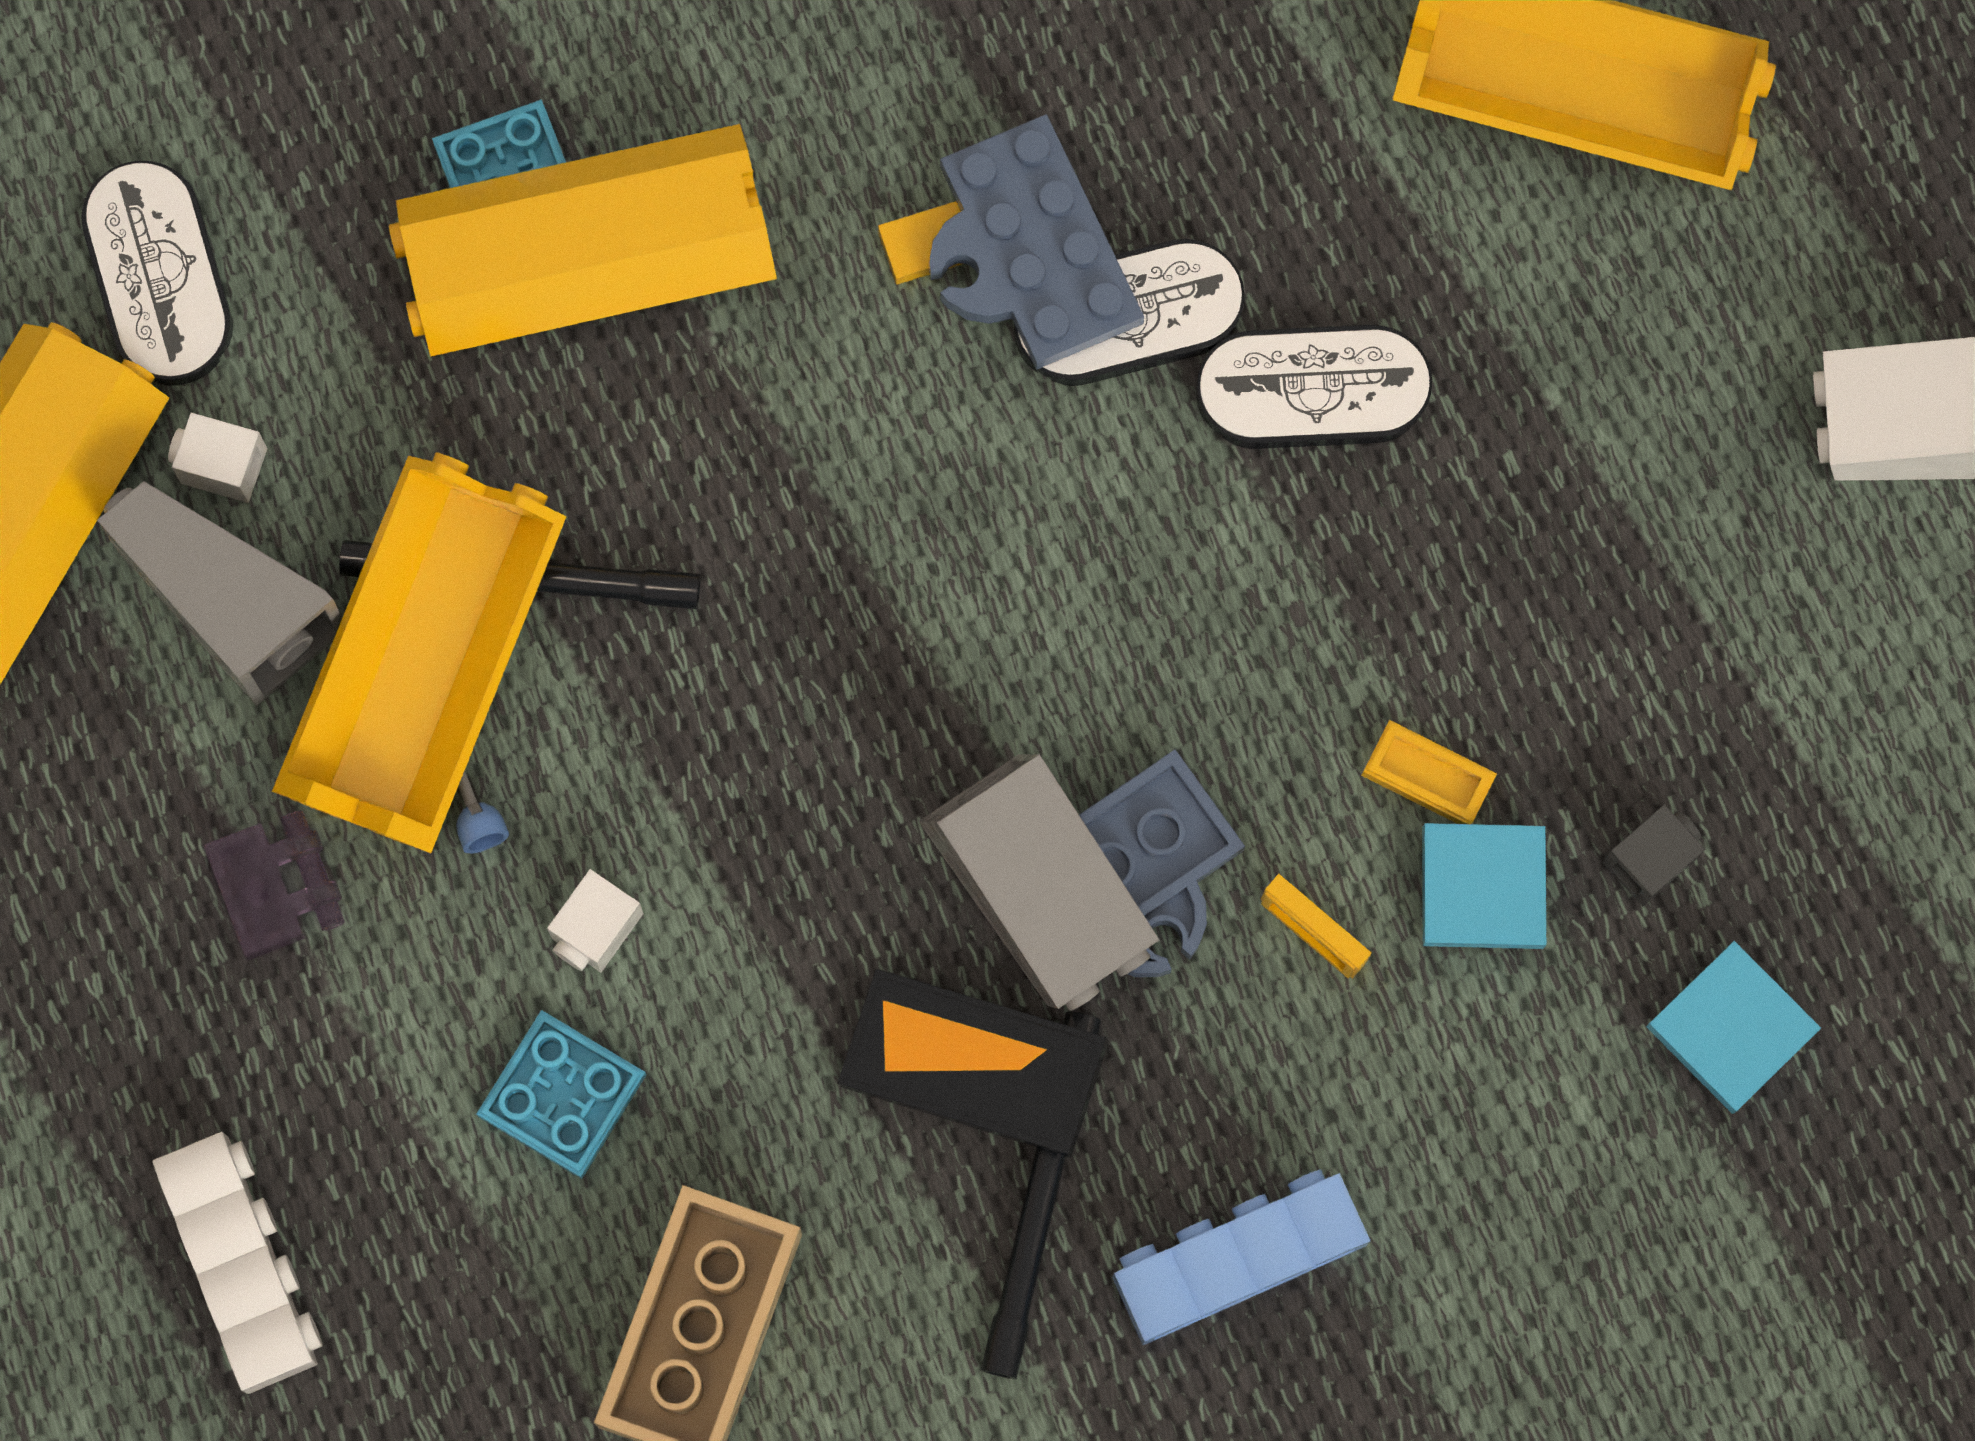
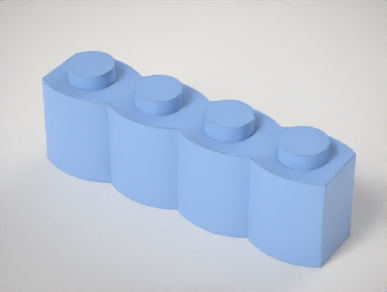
(1239, 1258)

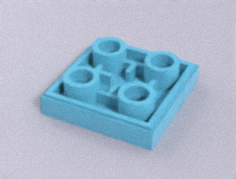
(499, 146)
(1484, 886)
(1733, 1027)
(561, 1094)

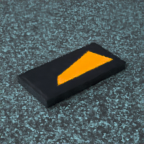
(973, 1062)

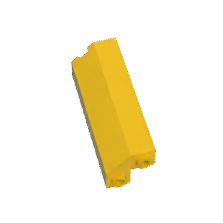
(1593, 80)
(583, 240)
(64, 446)
(420, 651)

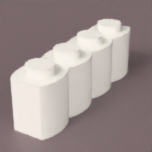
(236, 1263)

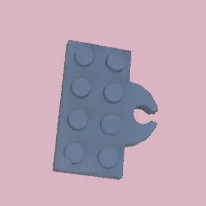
(1031, 246)
(1161, 842)

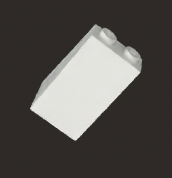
(1899, 411)

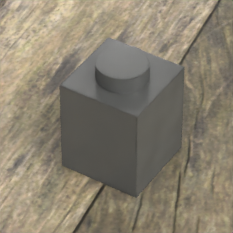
(1655, 854)

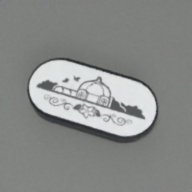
(157, 271)
(1188, 306)
(1313, 386)

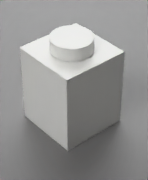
(217, 457)
(593, 923)

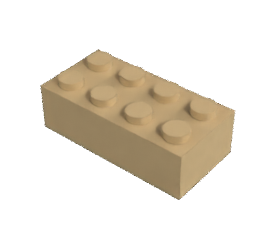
(699, 1322)

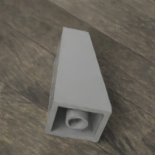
(230, 596)
(1041, 881)

